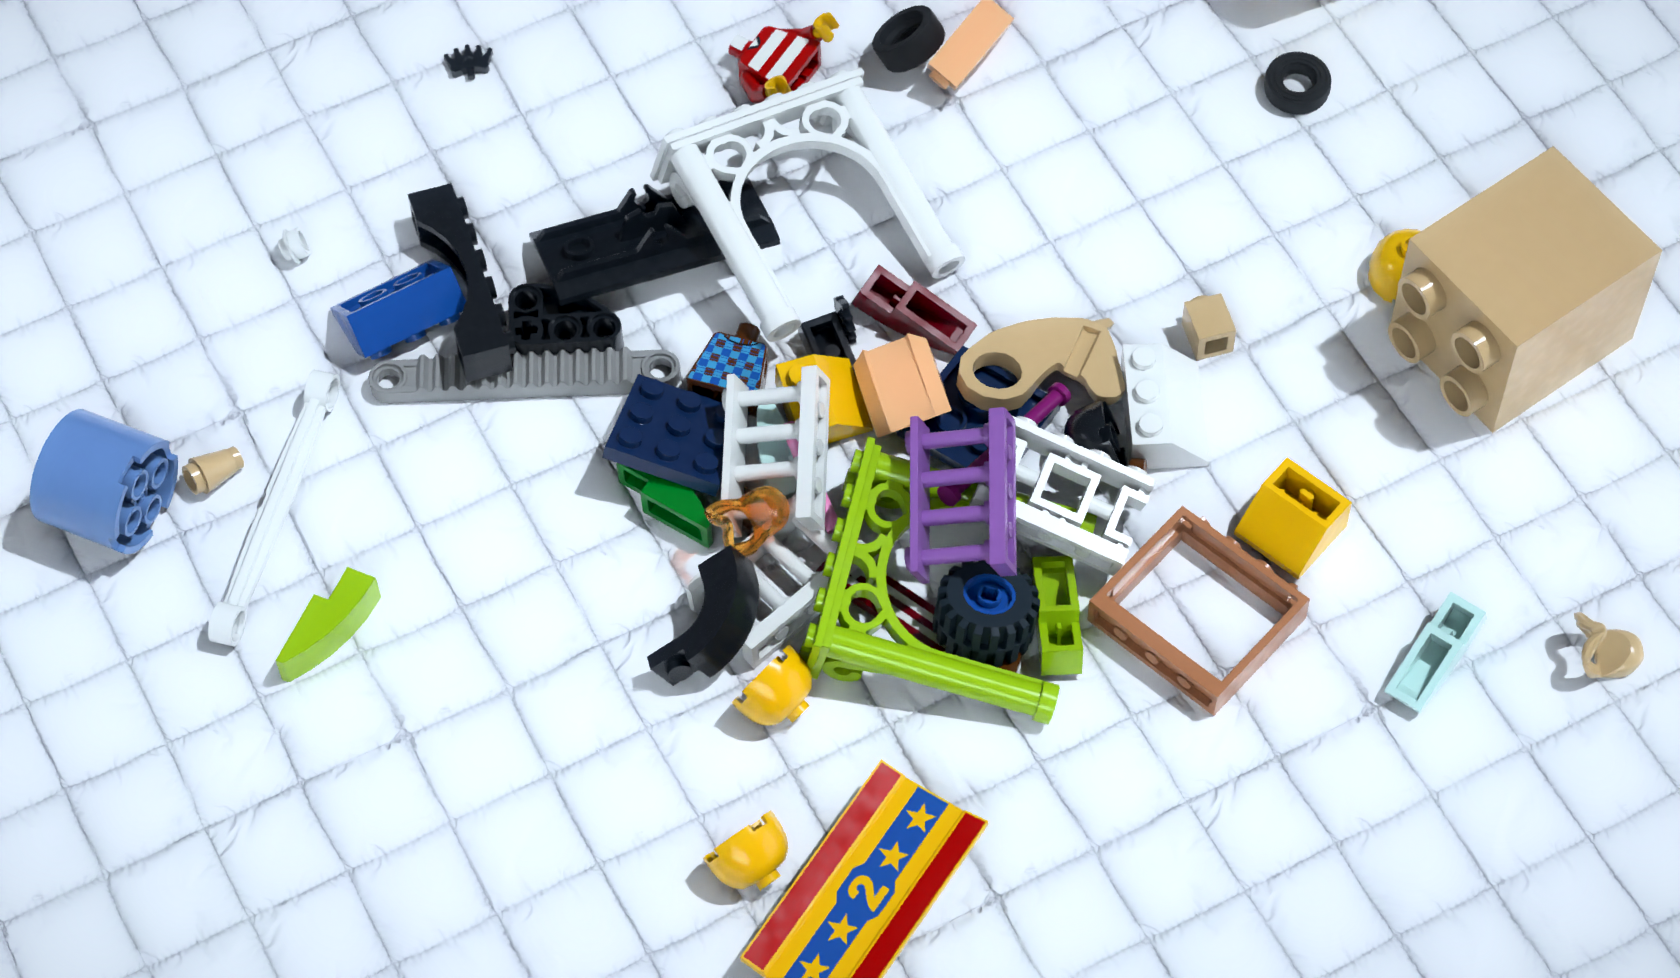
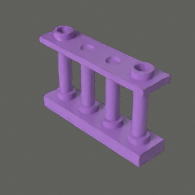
(997, 512)

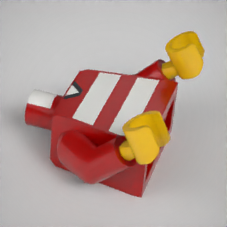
(780, 57)

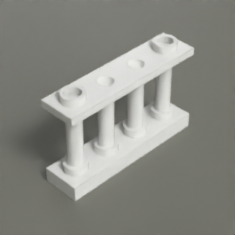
(809, 430)
(788, 613)

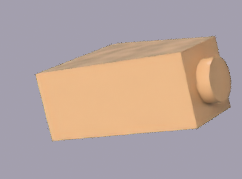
(969, 44)

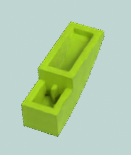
(1058, 616)
(328, 624)

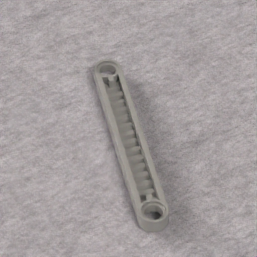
(531, 377)

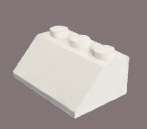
(1163, 407)

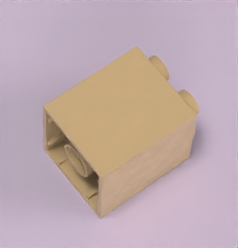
(1521, 289)

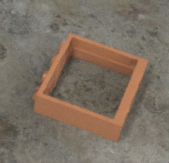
(1163, 656)

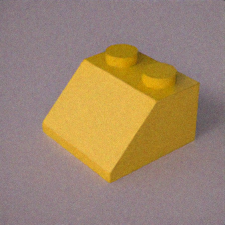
(846, 407)

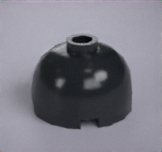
(1096, 429)

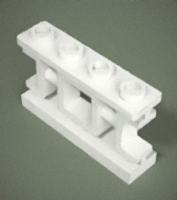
(1058, 526)

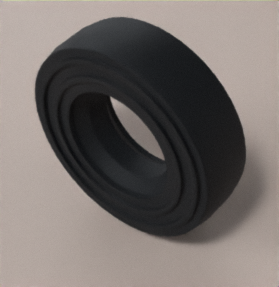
(1297, 102)

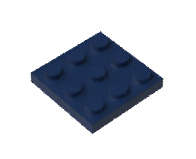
(967, 416)
(670, 435)

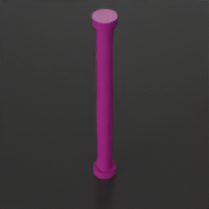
(1056, 396)

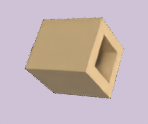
(1208, 326)

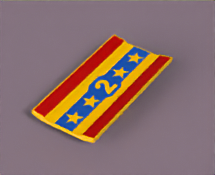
(866, 883)

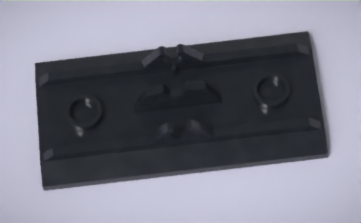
(638, 243)

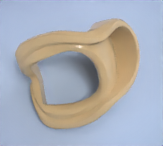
(1614, 650)

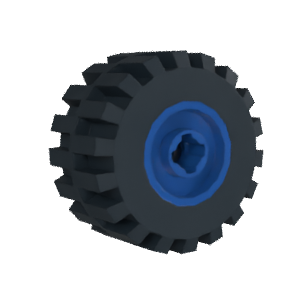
(985, 614)

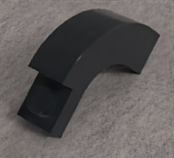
(722, 624)

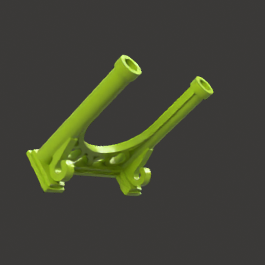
(851, 649)

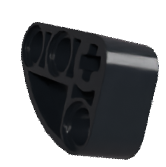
(549, 323)

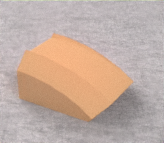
(900, 383)

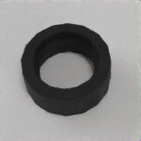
(908, 38)

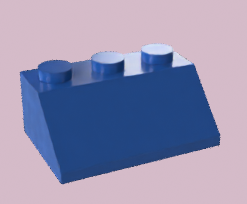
(400, 309)

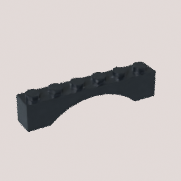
(479, 332)

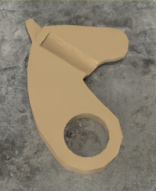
(1035, 350)

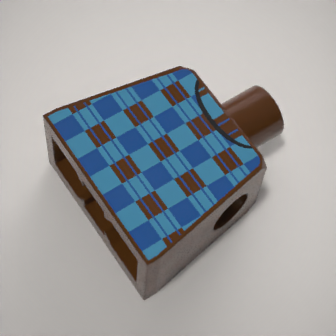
(730, 355)

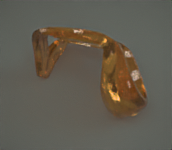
(765, 508)

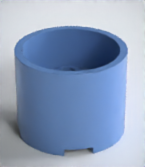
(103, 480)

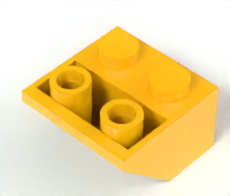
(1293, 518)

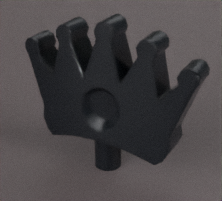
(469, 62)
(845, 317)

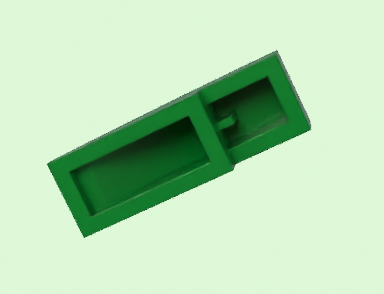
(669, 503)

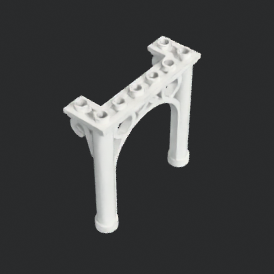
(855, 135)

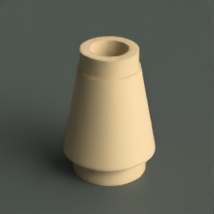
(211, 469)

